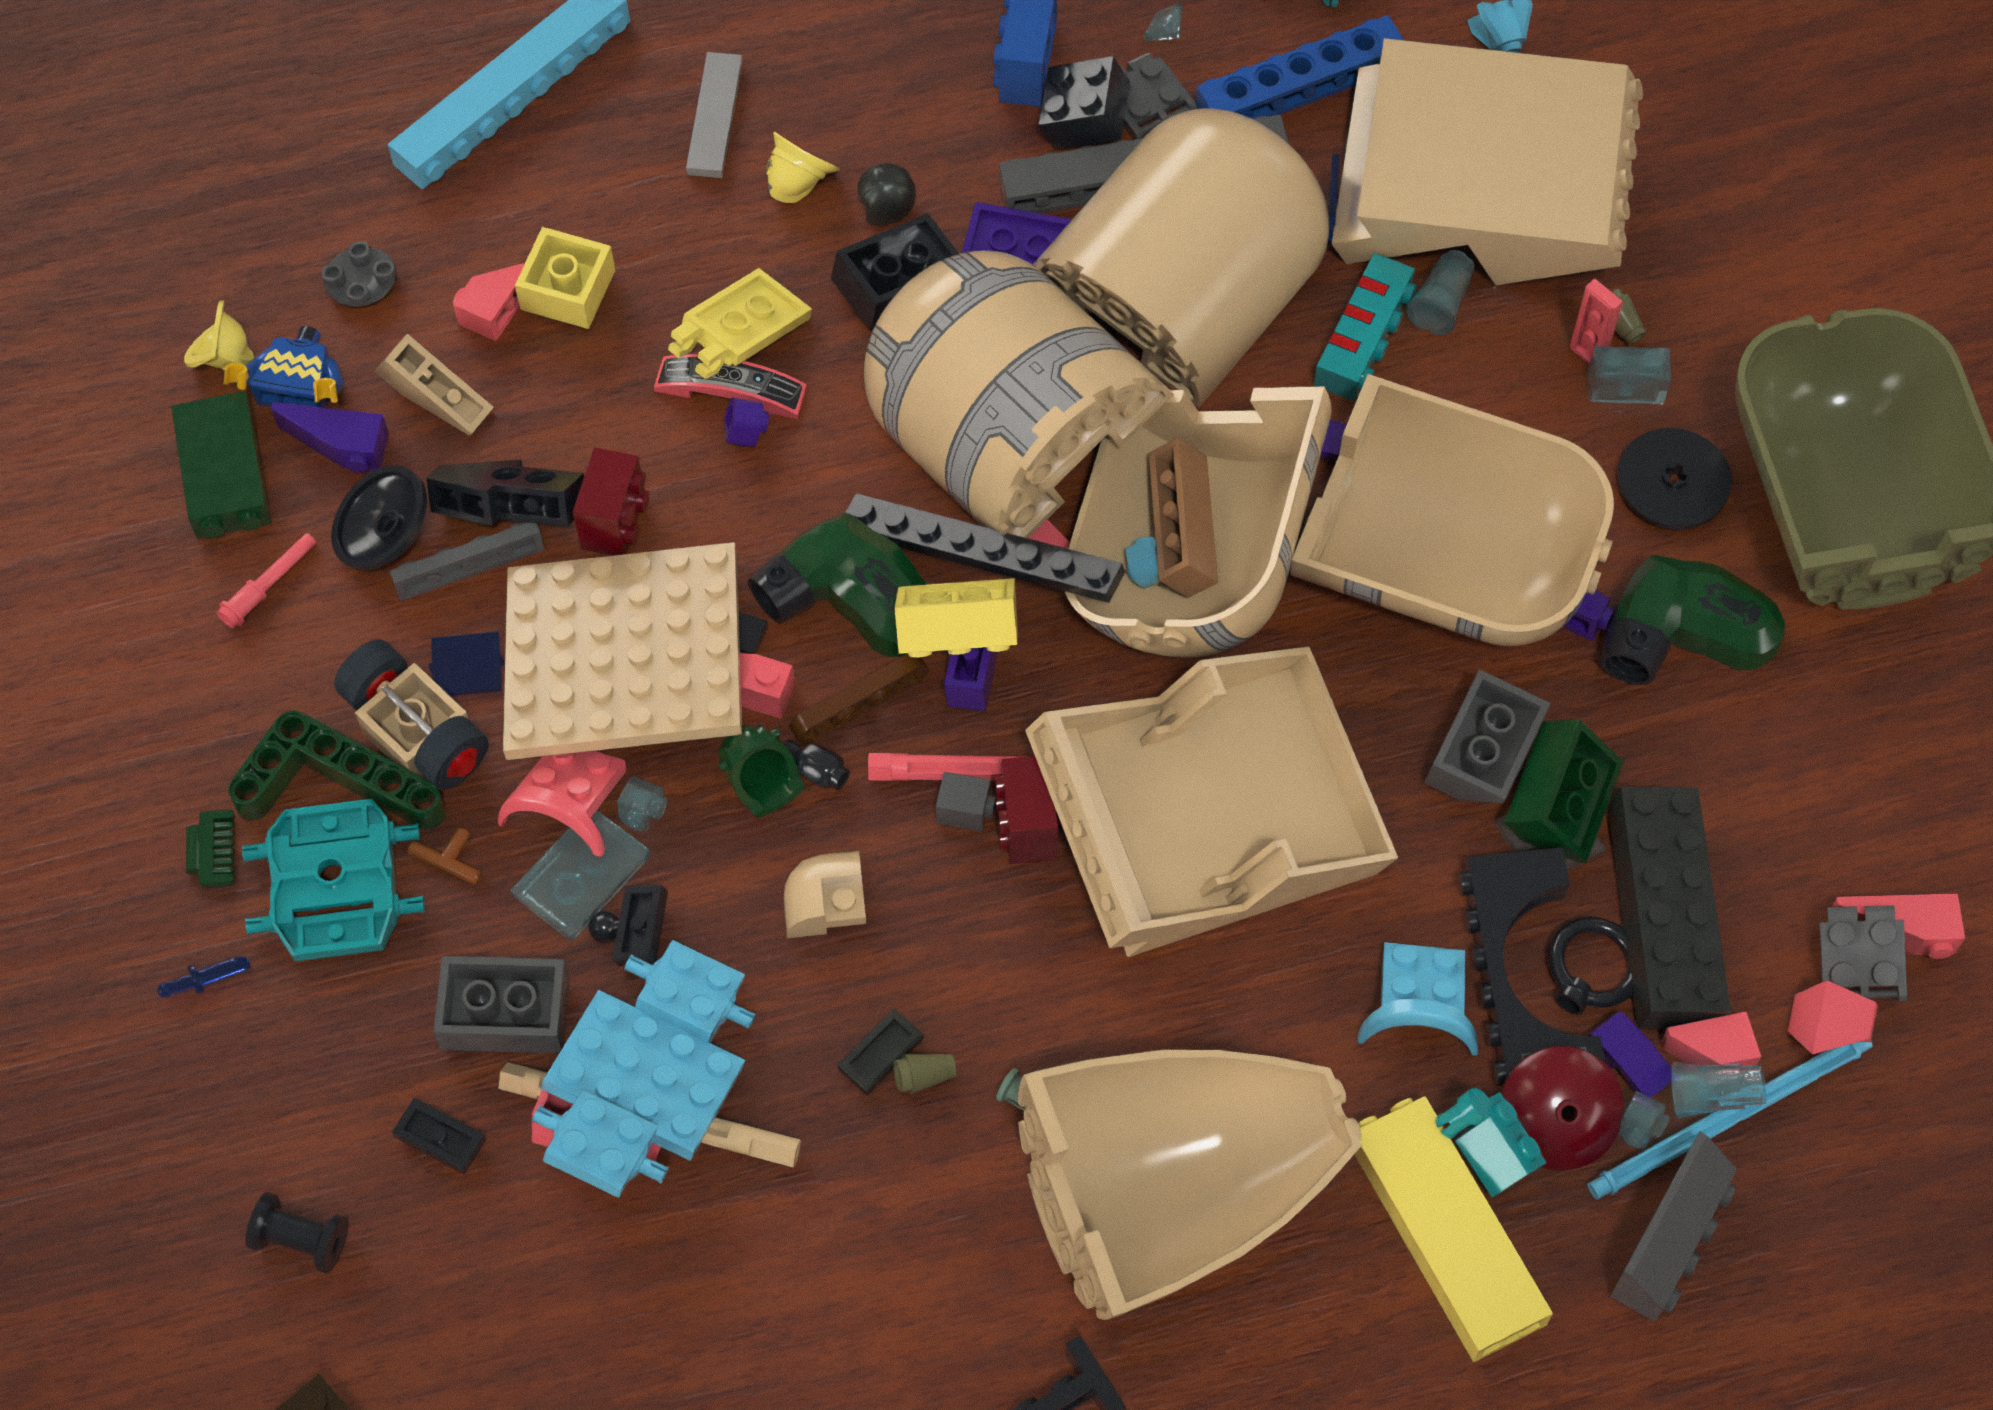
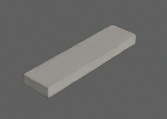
(714, 115)

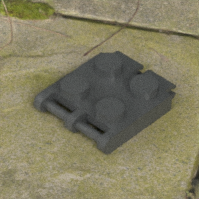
(1152, 94)
(1864, 951)

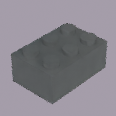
(501, 1004)

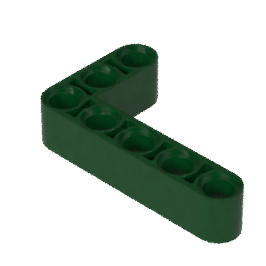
(337, 766)

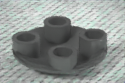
(359, 275)

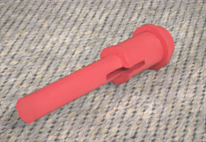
(250, 595)

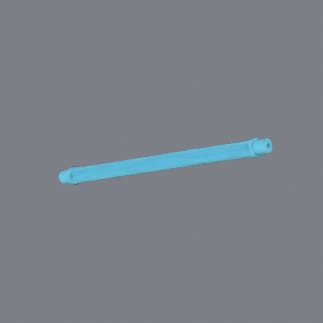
(1717, 1122)

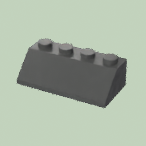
(1676, 1229)

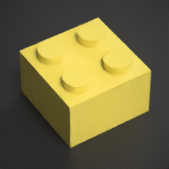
(565, 277)

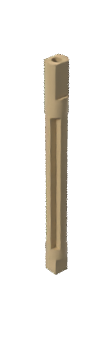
(721, 1134)

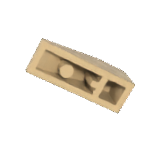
(433, 386)

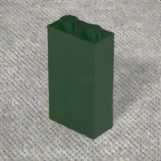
(221, 465)

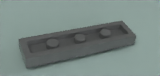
(467, 560)

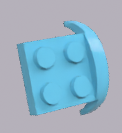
(1422, 989)

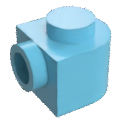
(1142, 562)

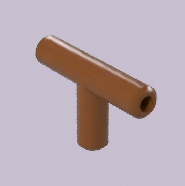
(447, 859)

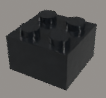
(1084, 103)

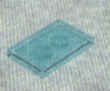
(574, 883)

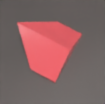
(1831, 1017)

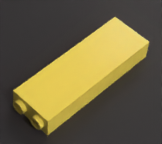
(1450, 1229)

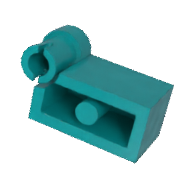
(1494, 1139)

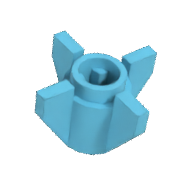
(1502, 24)

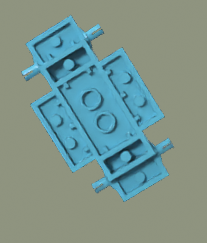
(644, 1071)

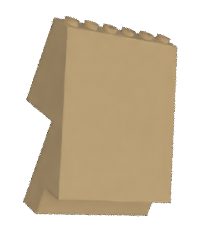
(1491, 155)
(1211, 798)

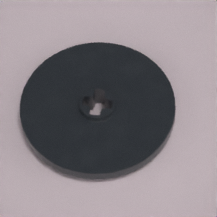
(1695, 497)

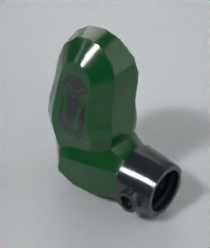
(844, 564)
(1694, 610)

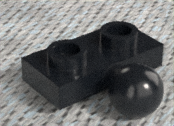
(637, 928)

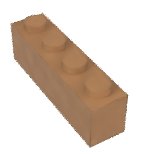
(1183, 518)

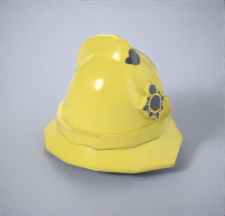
(794, 171)

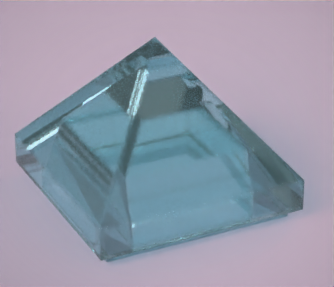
(1165, 24)

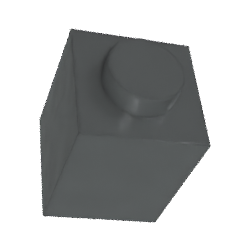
(964, 801)

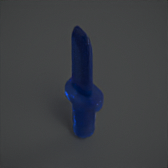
(204, 976)

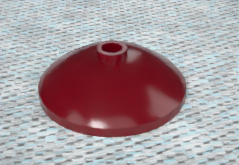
(1559, 1078)

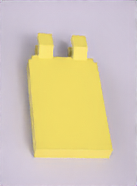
(738, 322)

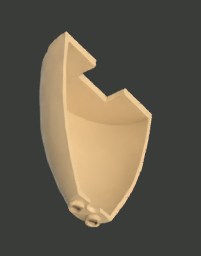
(1175, 1163)

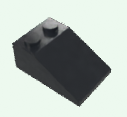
(882, 264)

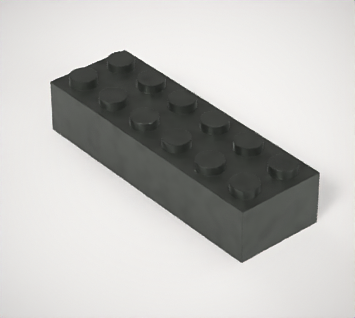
(1668, 906)

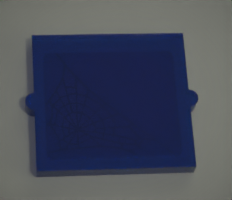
(1333, 195)
(467, 663)

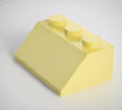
(956, 617)

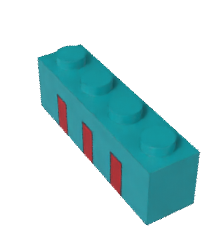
(1365, 326)

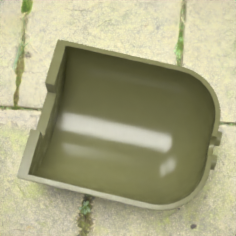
(1868, 455)

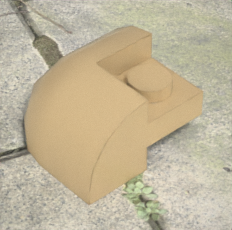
(824, 894)

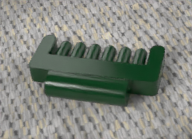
(202, 851)

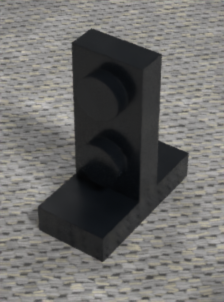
(1072, 1392)

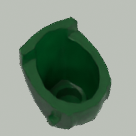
(760, 769)

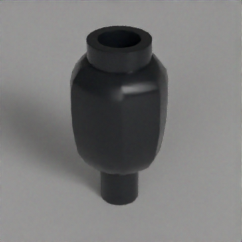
(819, 765)

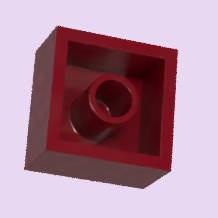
(610, 502)
(1025, 812)

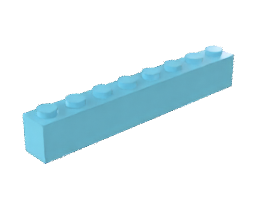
(505, 87)

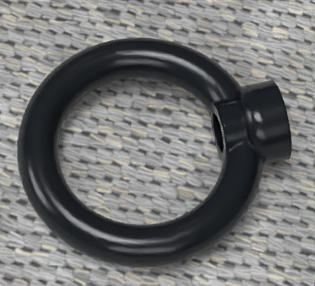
(1574, 992)

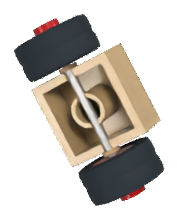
(410, 715)

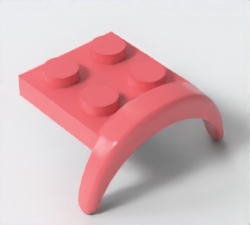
(569, 790)

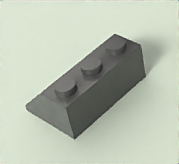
(1487, 741)

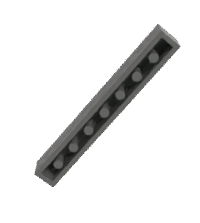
(1073, 176)

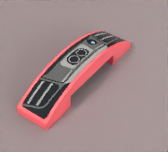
(749, 381)

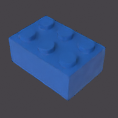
(1024, 50)

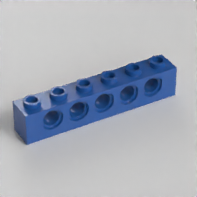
(1301, 74)

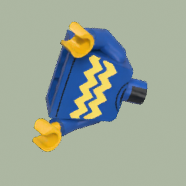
(290, 372)

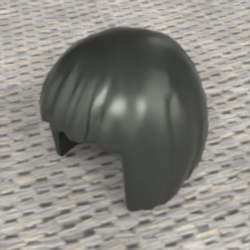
(886, 193)

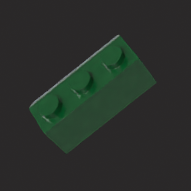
(1564, 789)

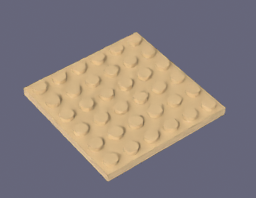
(622, 651)

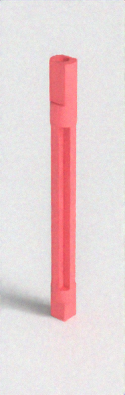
(931, 767)

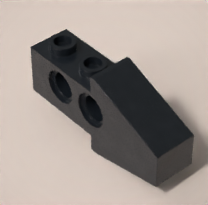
(504, 491)

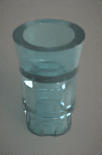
(1441, 295)
(1716, 1087)

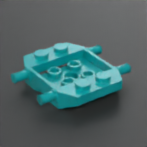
(301, 847)

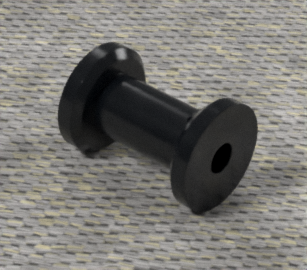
(296, 1232)

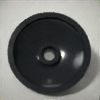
(379, 518)

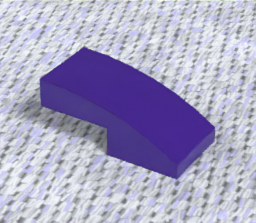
(1633, 1055)

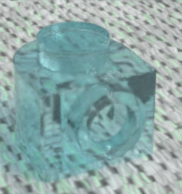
(641, 803)
(1642, 1120)

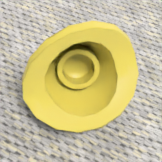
(220, 344)

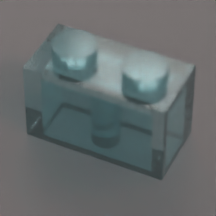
(1629, 375)

